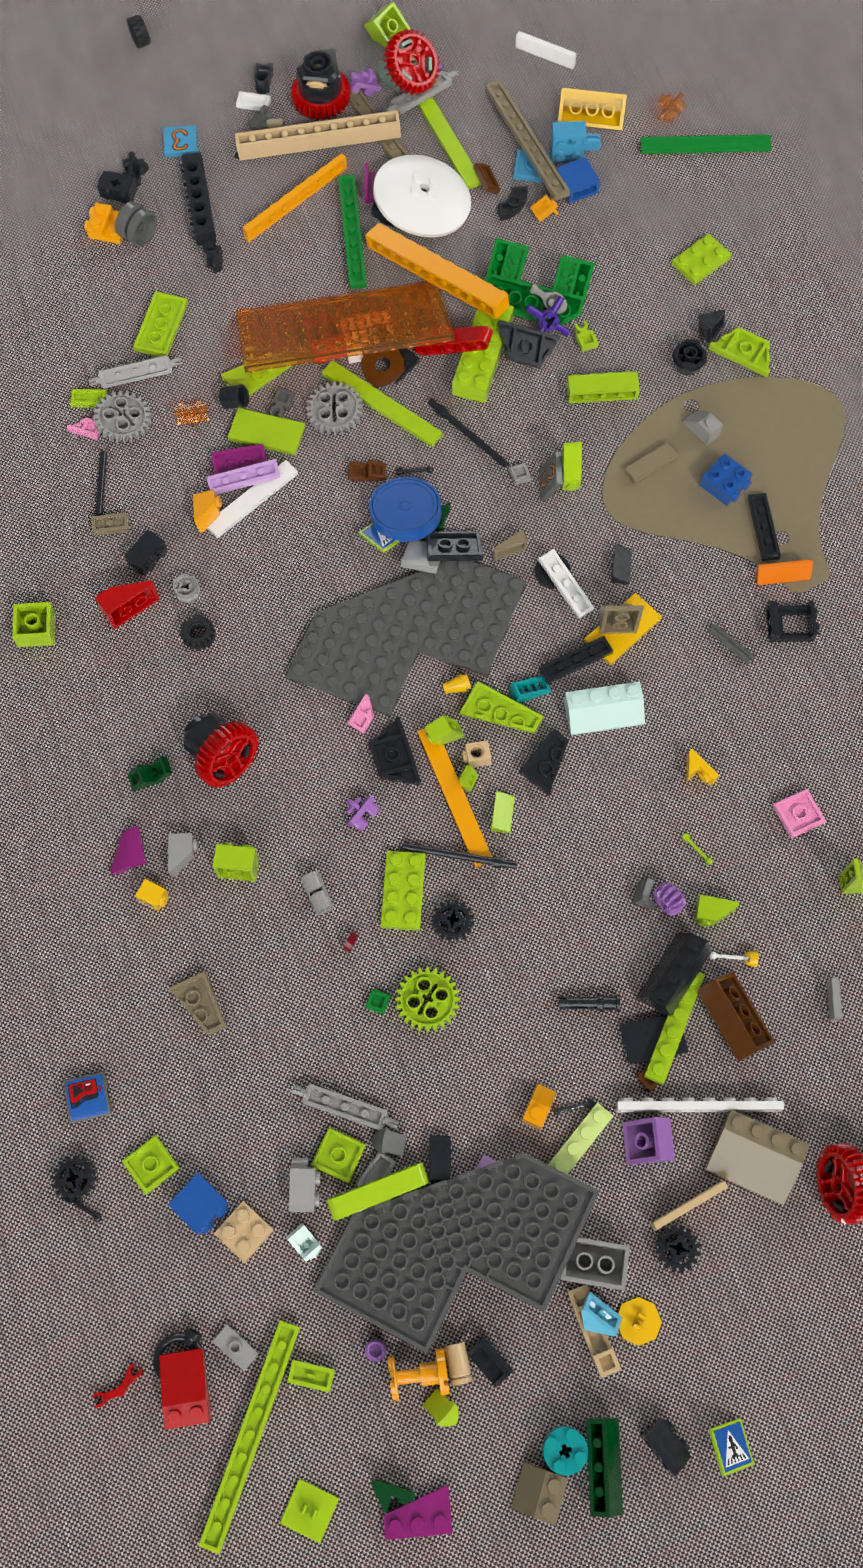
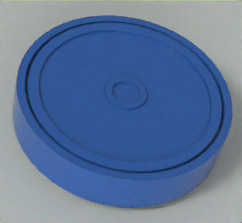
(405, 509)

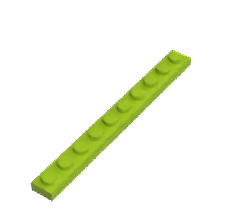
(249, 1437)

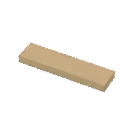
(687, 1206)

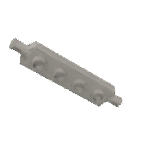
(406, 101)
(135, 371)
(345, 1107)

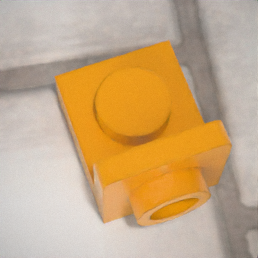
(544, 208)

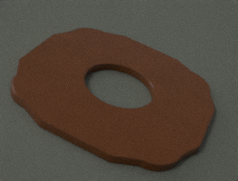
(378, 378)

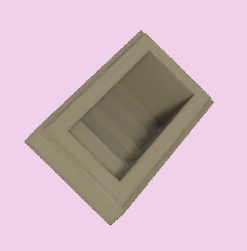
(512, 545)

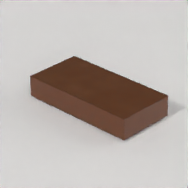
(487, 178)

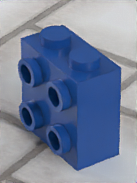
(579, 179)
(726, 480)
(199, 1205)

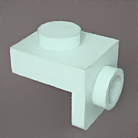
(304, 1242)

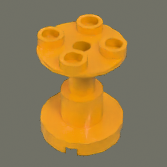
(428, 1373)

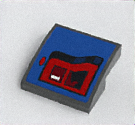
(87, 1097)

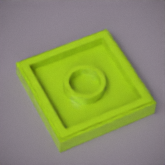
(338, 1155)
(150, 1165)

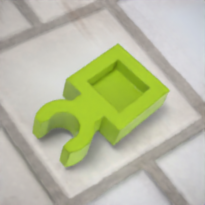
(585, 338)

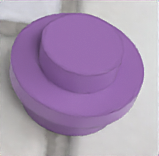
(375, 1350)

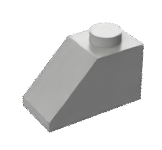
(704, 426)
(180, 851)

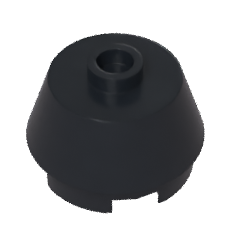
(689, 357)

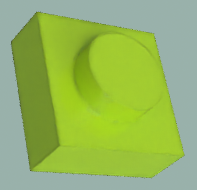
(468, 778)

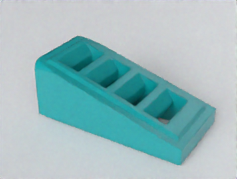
(518, 693)

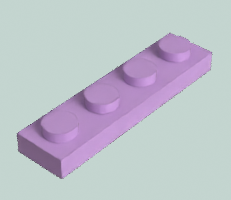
(244, 477)

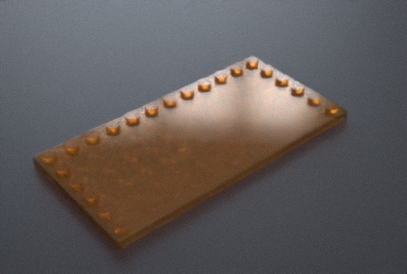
(342, 326)

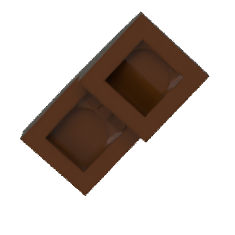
(367, 472)

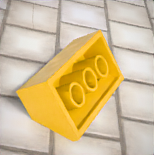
(593, 107)

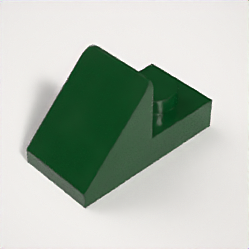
(385, 1490)

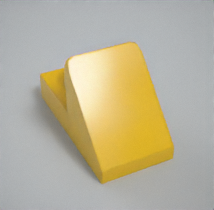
(695, 765)

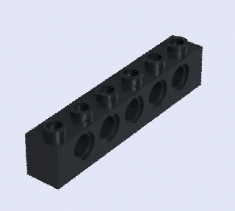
(198, 196)

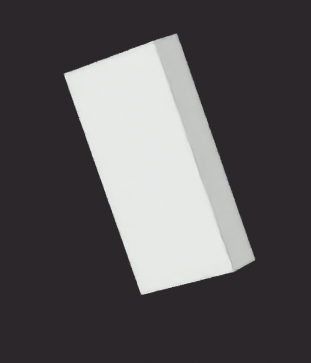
(252, 101)

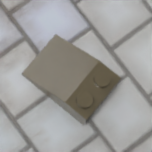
(619, 618)

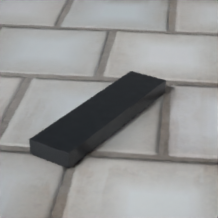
(764, 527)
(575, 660)

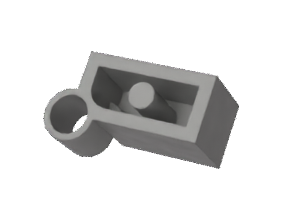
(303, 1186)

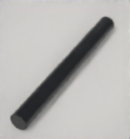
(101, 483)

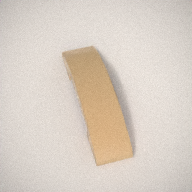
(597, 1343)

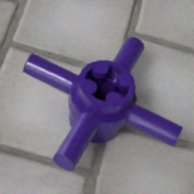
(553, 322)

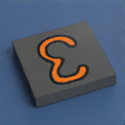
(550, 476)

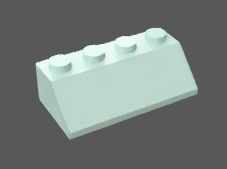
(604, 708)

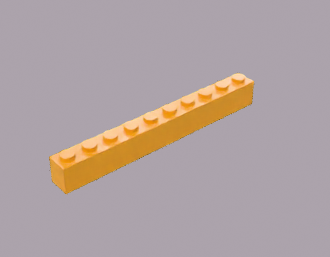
(437, 271)

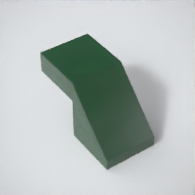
(148, 775)

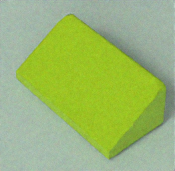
(502, 812)

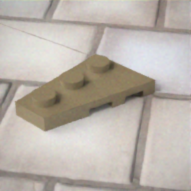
(200, 1001)

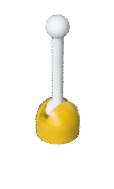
(749, 958)

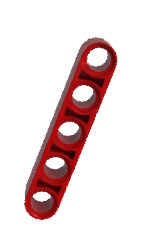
(466, 340)

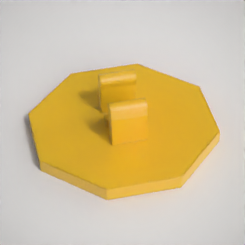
(639, 1321)

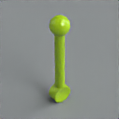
(686, 838)

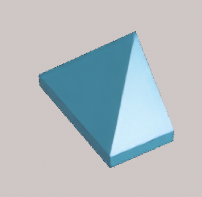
(599, 1317)

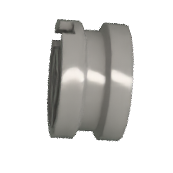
(182, 593)

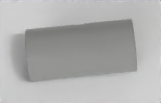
(317, 892)

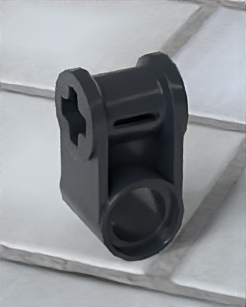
(263, 77)

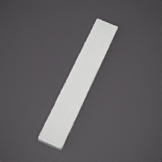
(250, 500)

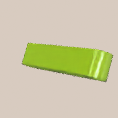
(377, 1191)

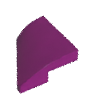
(128, 852)

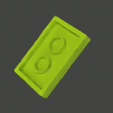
(701, 259)

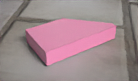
(85, 428)
(363, 715)

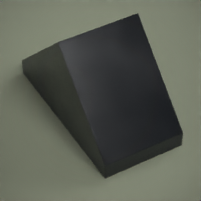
(711, 324)

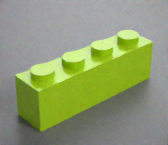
(602, 387)

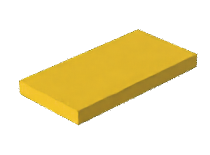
(622, 642)

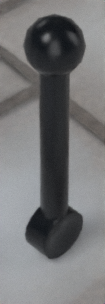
(400, 471)
(590, 1104)
(97, 1217)

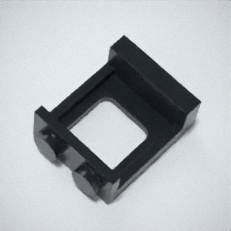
(775, 624)

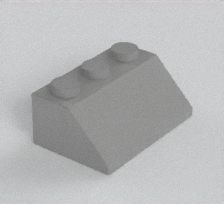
(598, 1264)

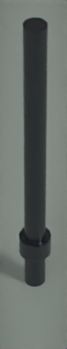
(443, 412)
(497, 862)

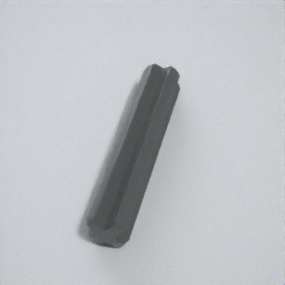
(731, 644)

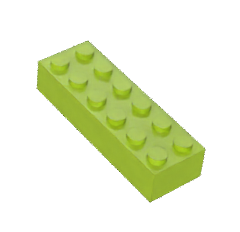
(478, 368)

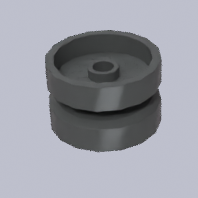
(136, 224)

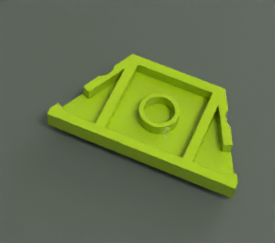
(745, 350)

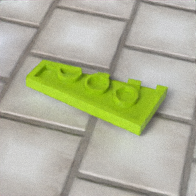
(252, 380)
(499, 709)

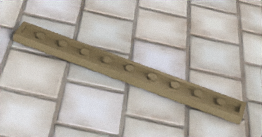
(527, 140)

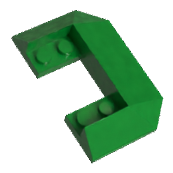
(506, 272)

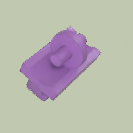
(364, 80)
(367, 806)

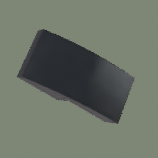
(439, 1158)

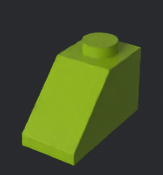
(444, 730)
(713, 910)

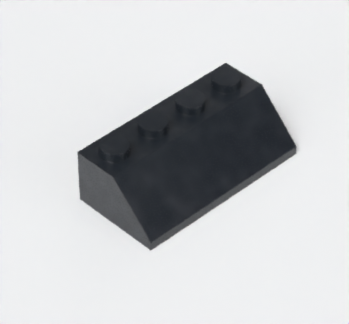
(675, 972)

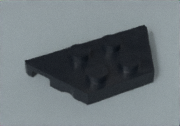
(525, 344)
(394, 756)

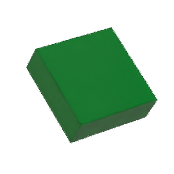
(377, 1001)

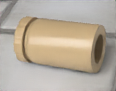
(458, 1363)

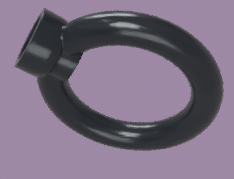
(190, 1338)

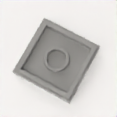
(417, 558)

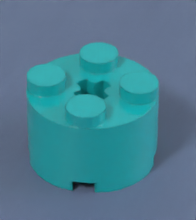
(576, 1455)

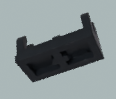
(489, 1362)

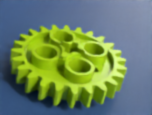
(443, 1007)

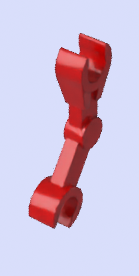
(121, 1390)

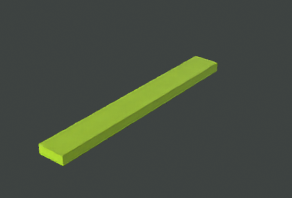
(449, 142)
(384, 404)

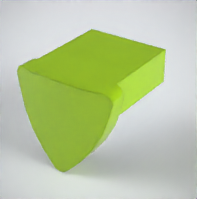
(442, 1409)

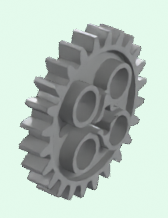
(318, 409)
(122, 417)

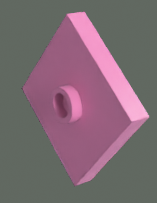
(799, 813)

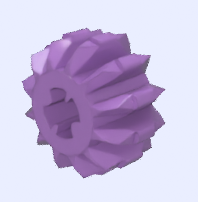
(669, 898)

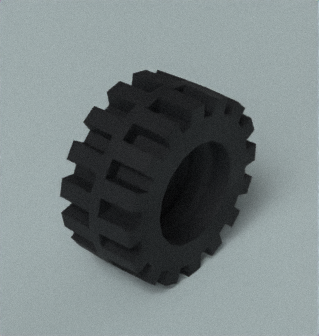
(138, 31)
(193, 623)

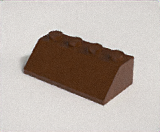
(735, 1016)

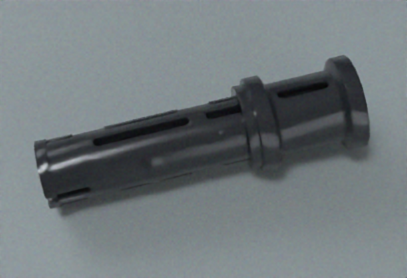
(595, 1003)

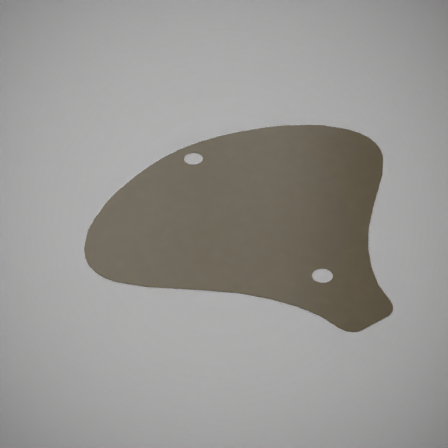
(775, 430)

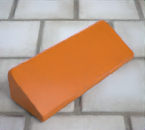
(784, 572)

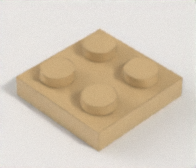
(244, 1232)

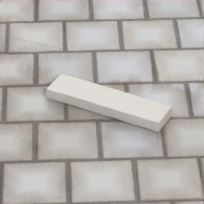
(545, 50)
(566, 584)

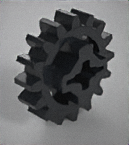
(444, 919)
(71, 1169)
(676, 1258)

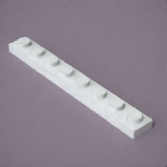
(707, 1105)

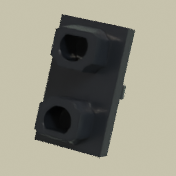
(135, 167)
(213, 256)

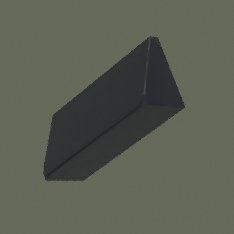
(621, 565)

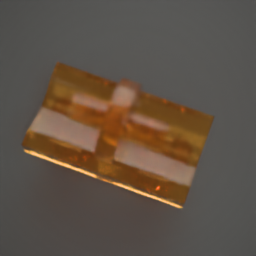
(666, 102)
(191, 413)

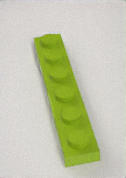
(672, 1034)

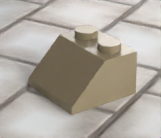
(539, 1493)

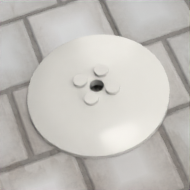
(418, 212)

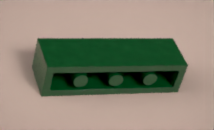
(604, 1467)

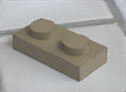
(110, 524)

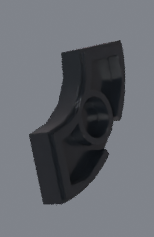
(514, 203)

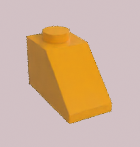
(206, 509)
(539, 1107)

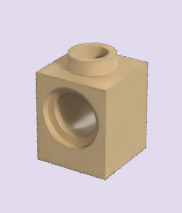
(480, 747)

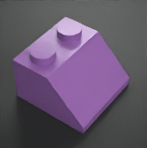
(648, 1141)

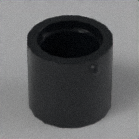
(234, 396)

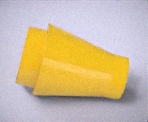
(457, 684)

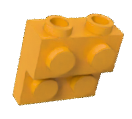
(102, 223)

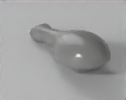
(549, 298)

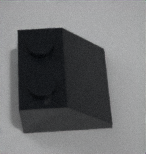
(666, 1446)

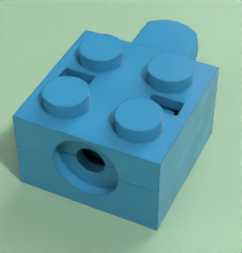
(571, 141)

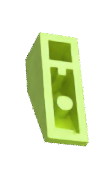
(571, 465)
(852, 878)

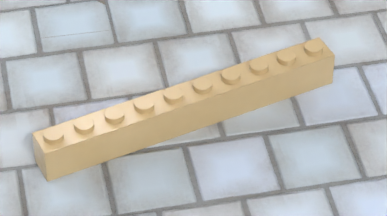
(318, 135)

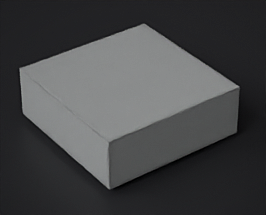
(520, 473)

